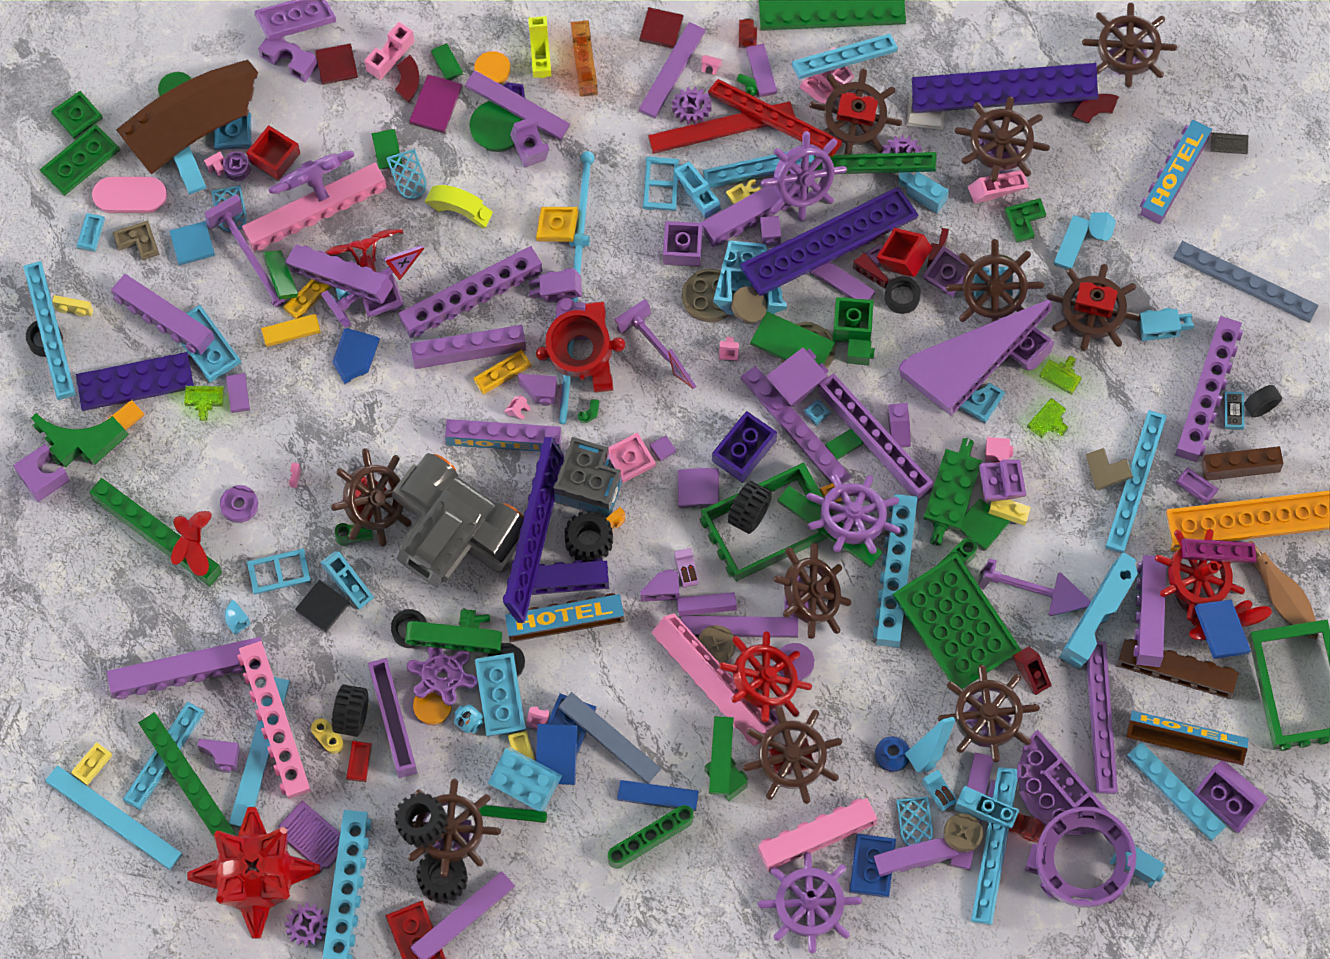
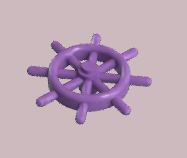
(312, 174)
(803, 175)
(853, 513)
(809, 902)

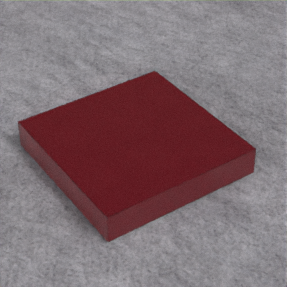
(661, 27)
(336, 63)

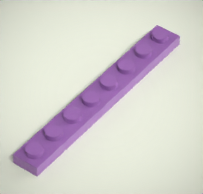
(794, 425)
(1101, 720)

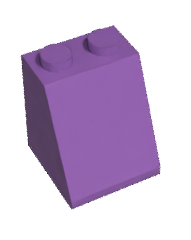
(798, 376)

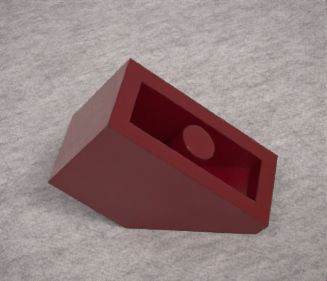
(1032, 669)

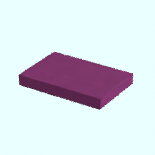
(435, 104)

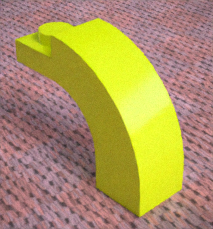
(539, 47)
(460, 201)

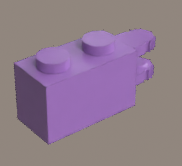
(557, 285)

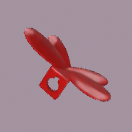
(189, 543)
(1245, 614)

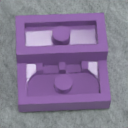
(1002, 480)
(698, 487)

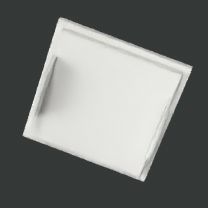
(929, 120)

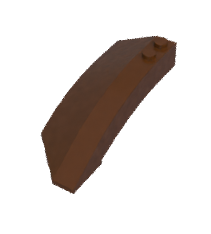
(189, 113)

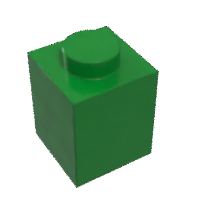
(860, 352)

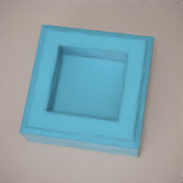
(817, 412)

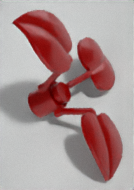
(366, 259)

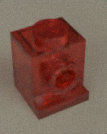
(747, 33)

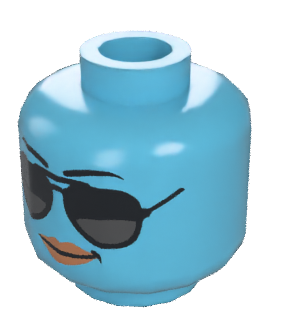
(468, 719)

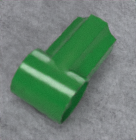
(363, 535)

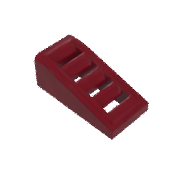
(868, 268)

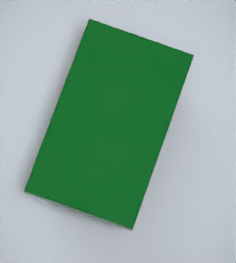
(385, 146)

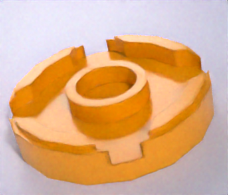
(494, 66)
(431, 709)

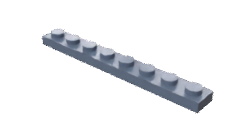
(1246, 281)

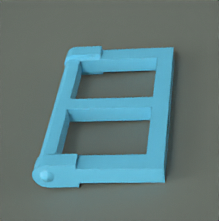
(672, 184)
(282, 584)

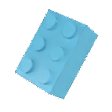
(525, 779)

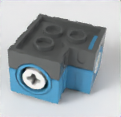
(586, 478)

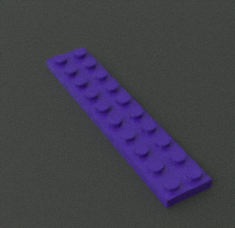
(993, 88)
(828, 241)
(533, 531)

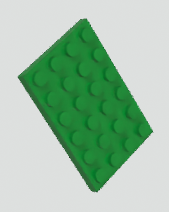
(956, 621)

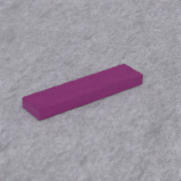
(1218, 551)

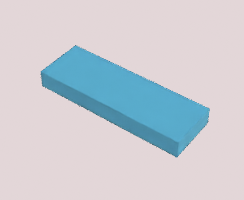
(1072, 242)

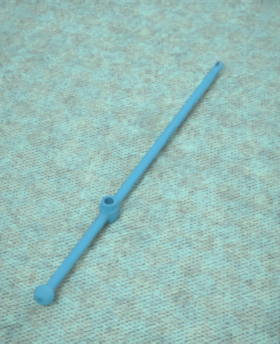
(579, 241)

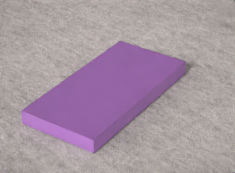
(294, 17)

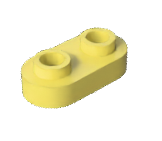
(326, 735)

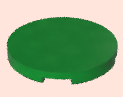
(492, 127)

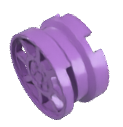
(236, 165)

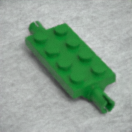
(952, 491)

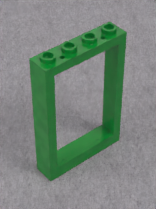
(798, 473)
(1255, 639)

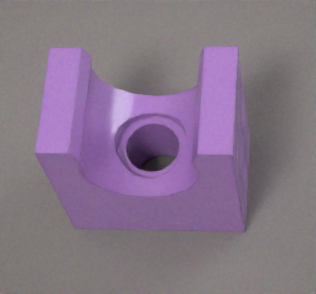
(524, 132)
(37, 482)

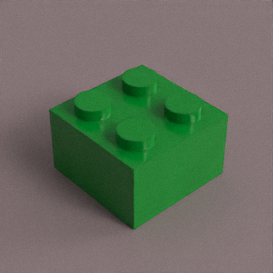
(852, 319)

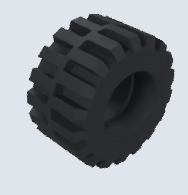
(749, 507)
(583, 523)
(350, 710)
(427, 833)
(441, 892)

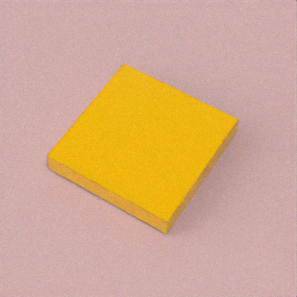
(557, 224)

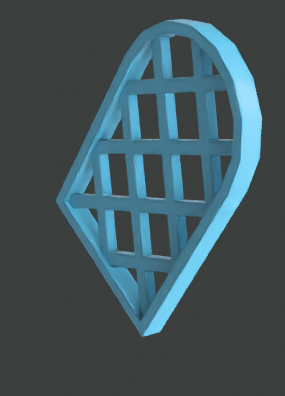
(408, 178)
(224, 190)
(900, 815)

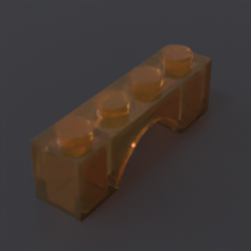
(584, 58)

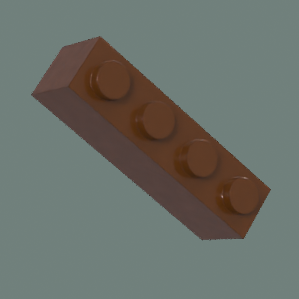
(1242, 463)

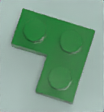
(1021, 215)

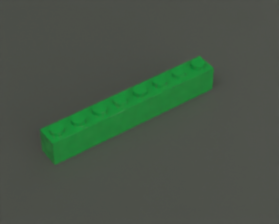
(145, 525)

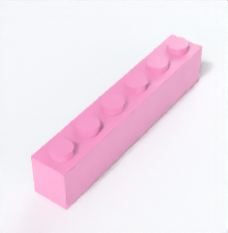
(817, 834)

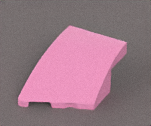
(820, 88)

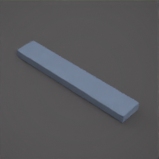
(609, 738)

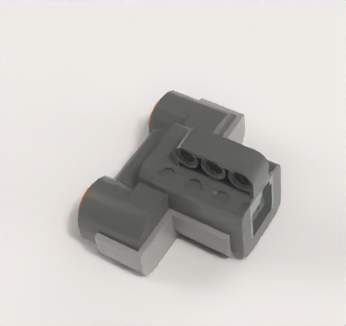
(452, 522)

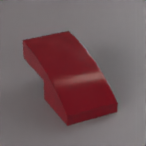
(937, 247)

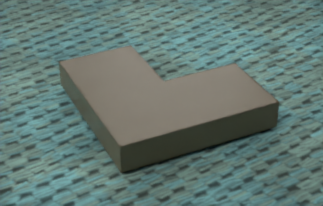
(139, 235)
(1105, 473)

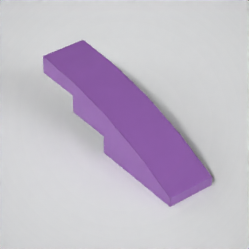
(913, 856)

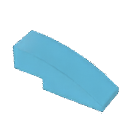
(189, 171)
(697, 189)

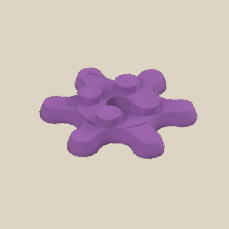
(438, 663)

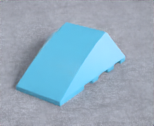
(733, 278)

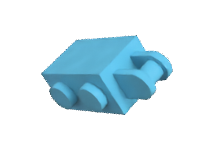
(924, 190)
(1163, 324)

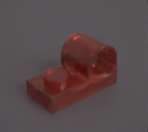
(1027, 827)

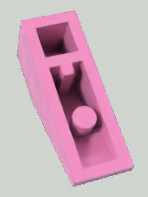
(1007, 183)

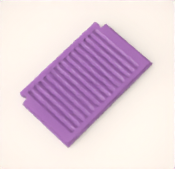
(312, 835)

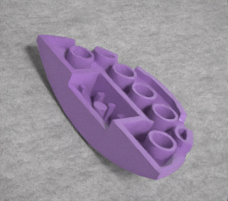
(1051, 785)

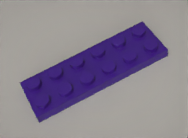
(134, 381)

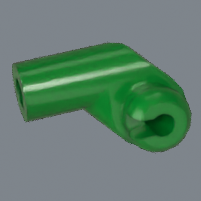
(750, 84)
(592, 413)

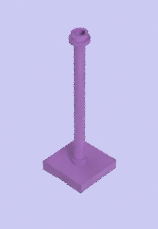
(224, 213)

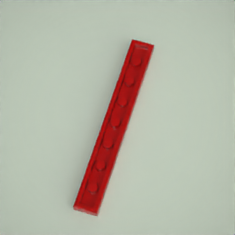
(770, 115)
(709, 130)

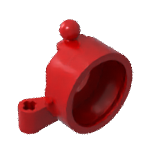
(583, 324)

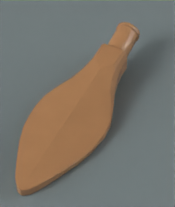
(1284, 592)

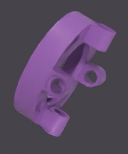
(1116, 835)

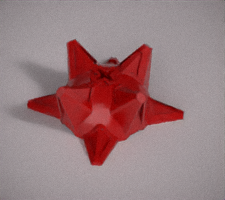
(249, 889)

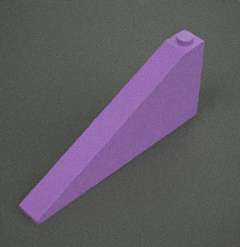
(960, 365)

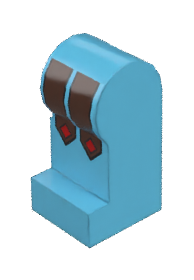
(939, 790)

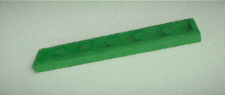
(810, 512)

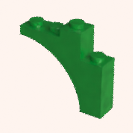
(90, 442)

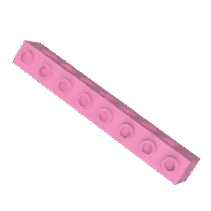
(300, 784)

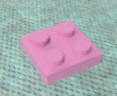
(631, 457)

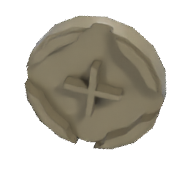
(748, 305)
(718, 642)
(963, 832)

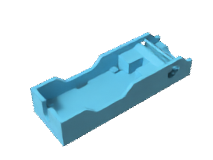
(1099, 610)

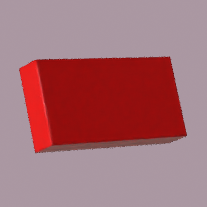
(359, 761)

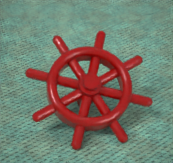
(1200, 575)
(765, 676)

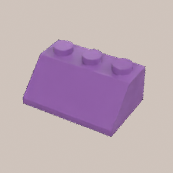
(1230, 796)

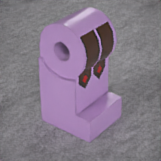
(686, 567)

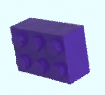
(744, 446)

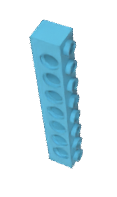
(892, 635)
(351, 821)

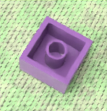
(682, 243)

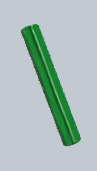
(513, 813)

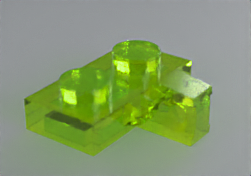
(1062, 375)
(204, 398)
(1049, 419)

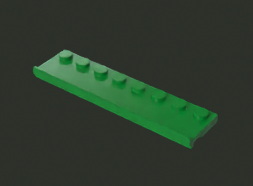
(829, 13)

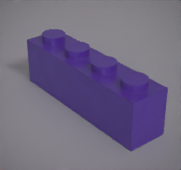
(571, 577)

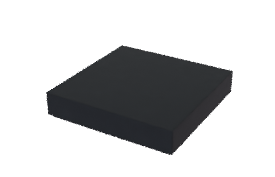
(322, 606)

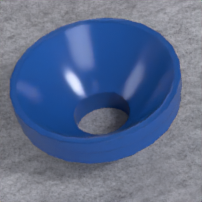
(889, 762)

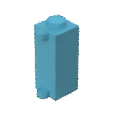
(1146, 867)

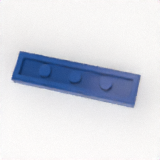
(657, 795)

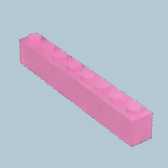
(308, 210)
(706, 674)

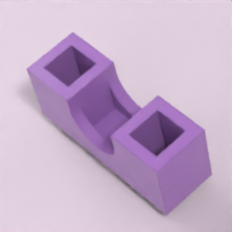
(302, 62)

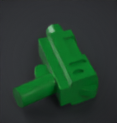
(469, 619)

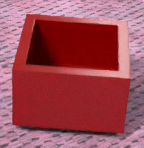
(273, 152)
(904, 252)

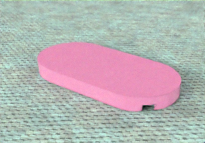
(129, 194)

